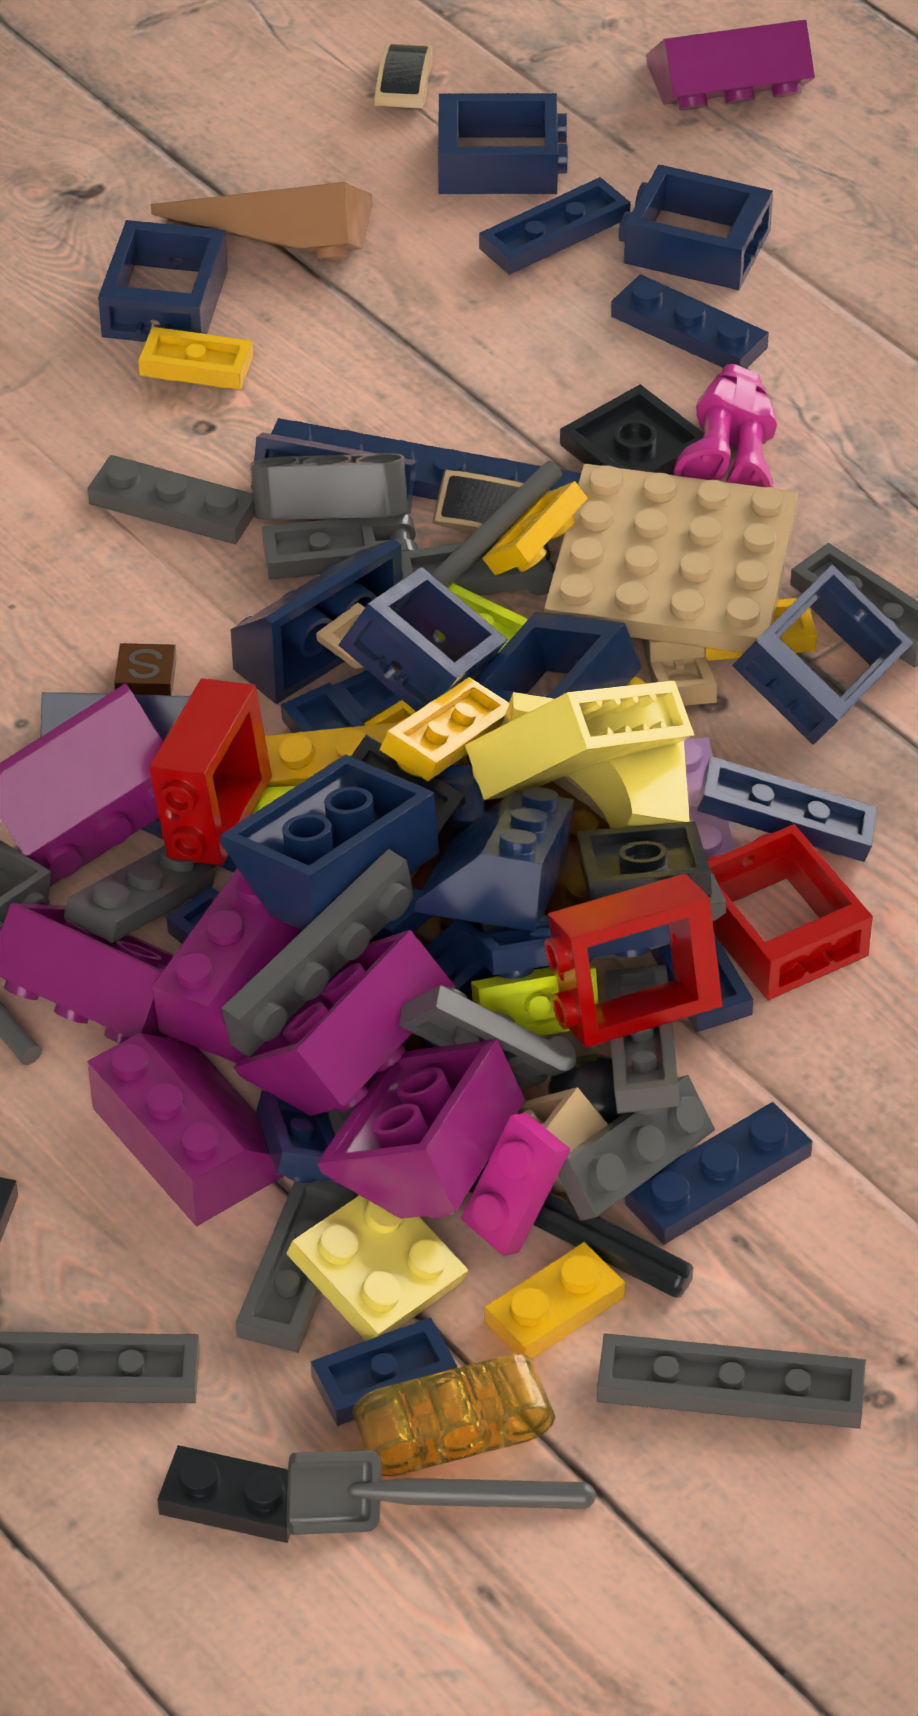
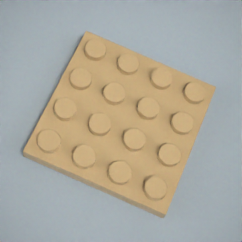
(675, 557)

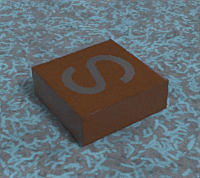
(146, 668)

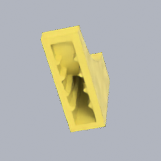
(576, 734)
(630, 789)

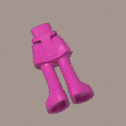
(737, 414)

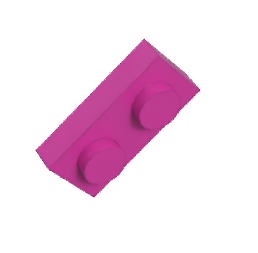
(515, 1184)

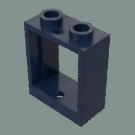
(500, 167)
(690, 252)
(128, 310)
(403, 629)
(586, 649)
(792, 684)

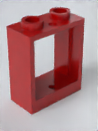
(210, 770)
(693, 949)
(803, 953)

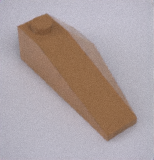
(305, 218)

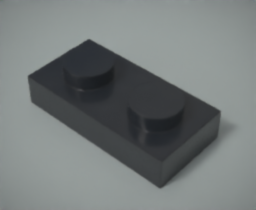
(226, 1493)

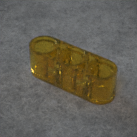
(454, 1414)

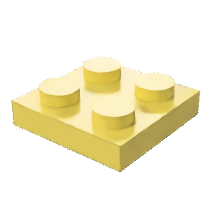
(376, 1266)

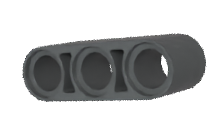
(329, 486)

